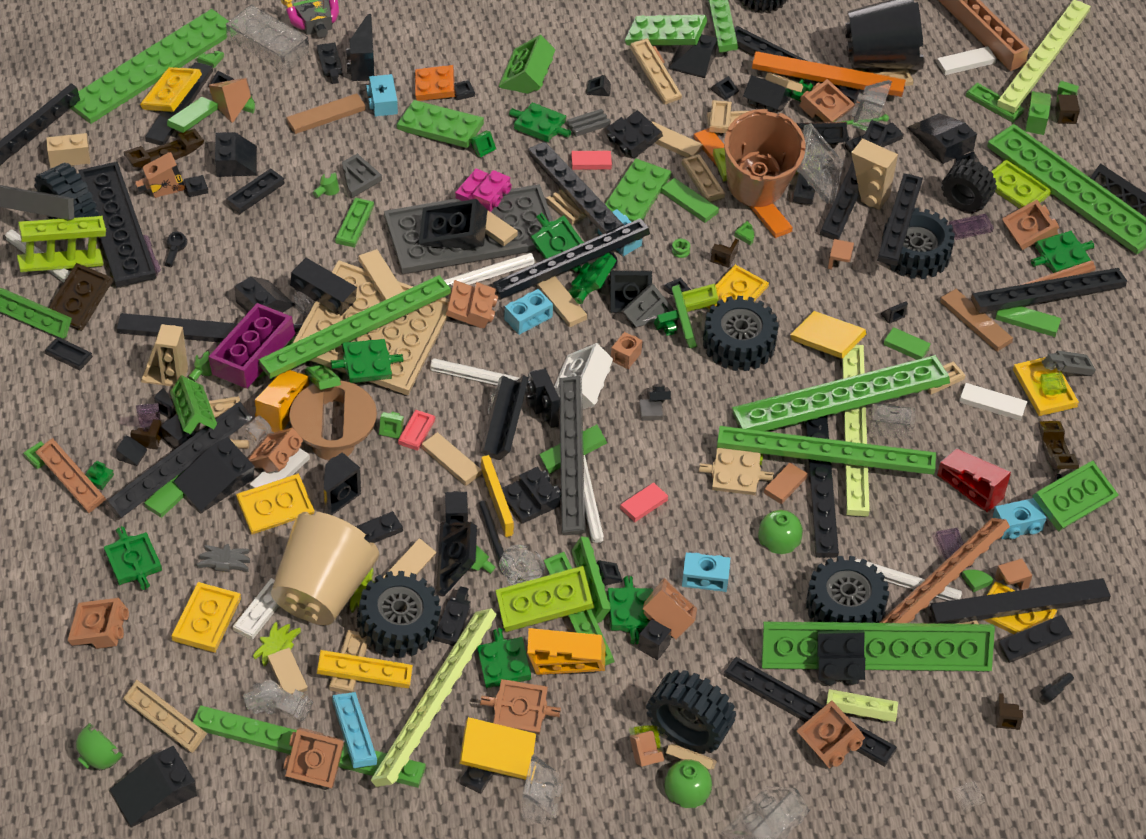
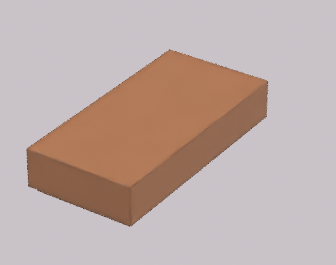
(785, 483)

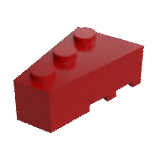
(975, 478)

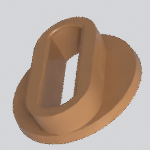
(308, 417)

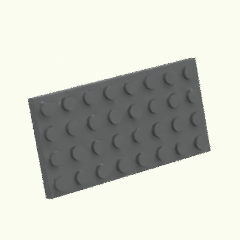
(516, 209)

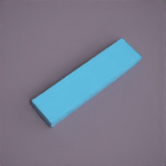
(354, 730)

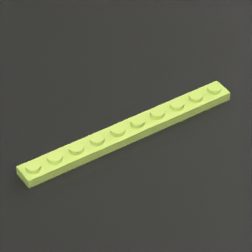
(1043, 56)
(855, 431)
(433, 698)

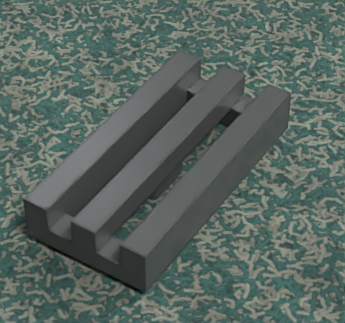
(585, 122)

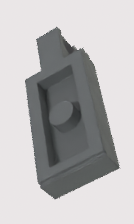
(1069, 362)

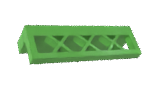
(192, 404)

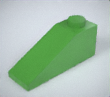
(1038, 113)

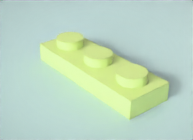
(864, 705)

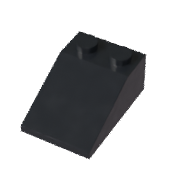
(361, 52)
(945, 136)
(454, 225)
(215, 475)
(154, 787)

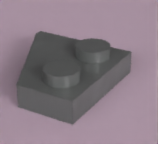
(359, 175)
(646, 307)

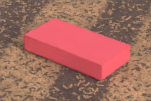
(591, 160)
(416, 430)
(644, 502)

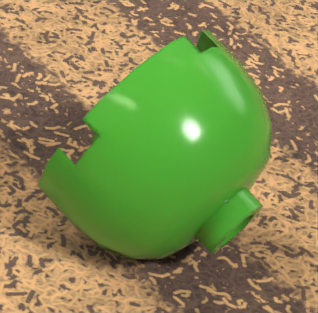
(780, 532)
(96, 749)
(688, 783)

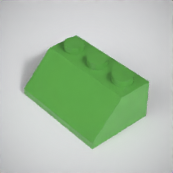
(528, 66)

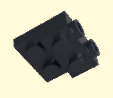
(633, 134)
(543, 396)
(532, 495)
(840, 656)

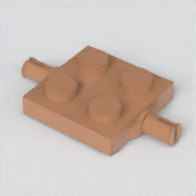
(521, 706)

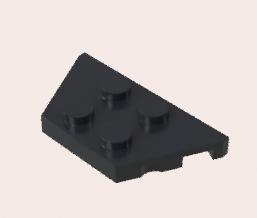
(455, 553)

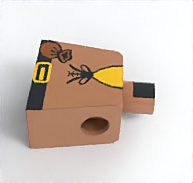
(161, 177)

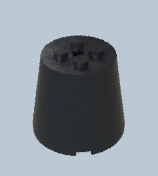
(885, 36)

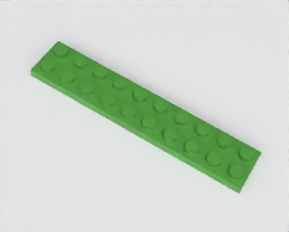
(149, 66)
(1072, 187)
(841, 395)
(885, 645)

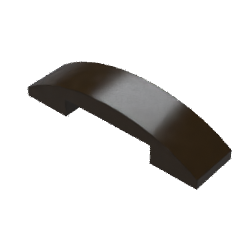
(183, 146)
(1055, 447)

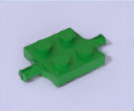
(540, 122)
(555, 237)
(1062, 252)
(591, 277)
(366, 360)
(132, 558)
(627, 609)
(504, 660)

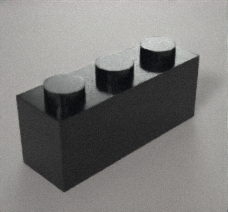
(323, 286)

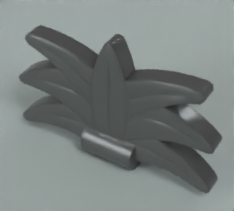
(224, 558)

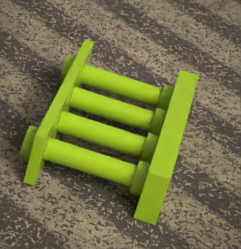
(56, 230)

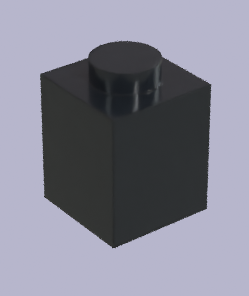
(173, 432)
(456, 507)
(654, 639)

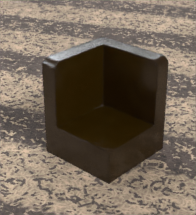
(1067, 109)
(724, 255)
(150, 437)
(1007, 715)

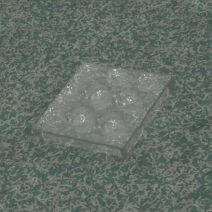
(820, 165)

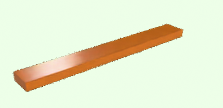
(822, 72)
(769, 215)

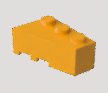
(278, 397)
(565, 652)

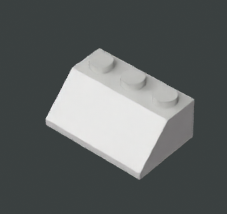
(593, 366)

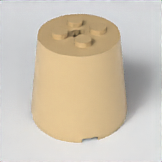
(322, 567)

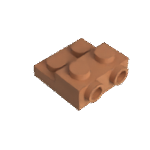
(826, 102)
(1030, 224)
(472, 303)
(275, 450)
(98, 623)
(831, 735)
(313, 757)

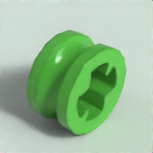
(681, 252)

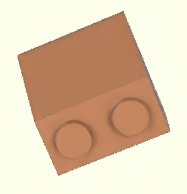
(670, 608)

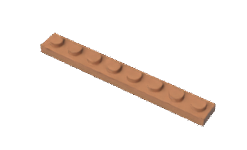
(947, 572)

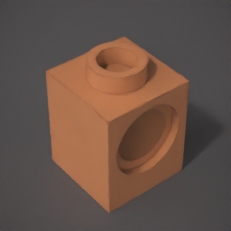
(626, 350)

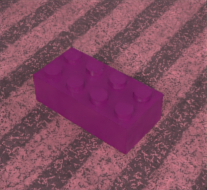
(253, 338)

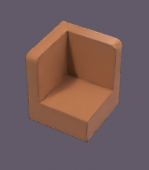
(840, 251)
(1014, 572)
(645, 749)

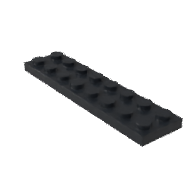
(124, 240)

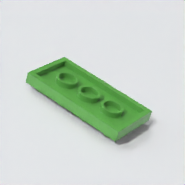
(667, 29)
(440, 123)
(638, 189)
(1075, 495)

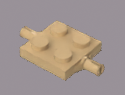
(736, 471)

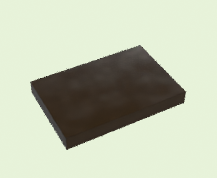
(81, 295)

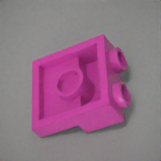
(485, 188)

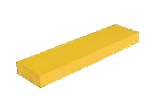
(497, 496)
(364, 669)

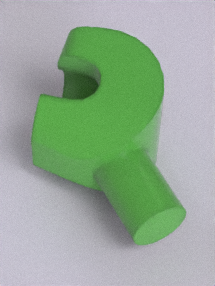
(328, 186)
(202, 367)
(482, 561)

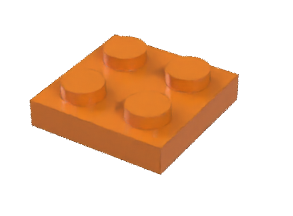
(434, 83)

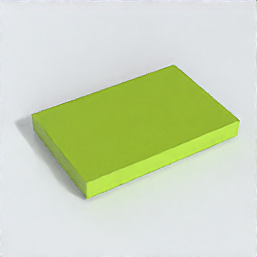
(1018, 186)

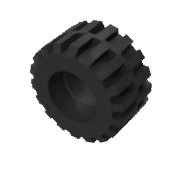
(968, 185)

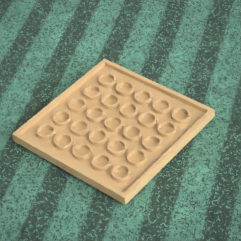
(408, 335)

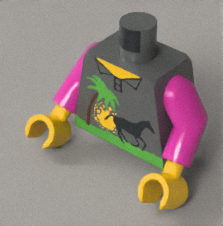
(313, 15)

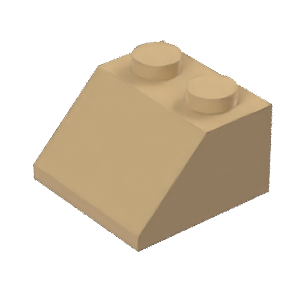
(68, 149)

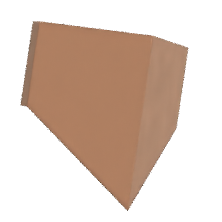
(231, 96)

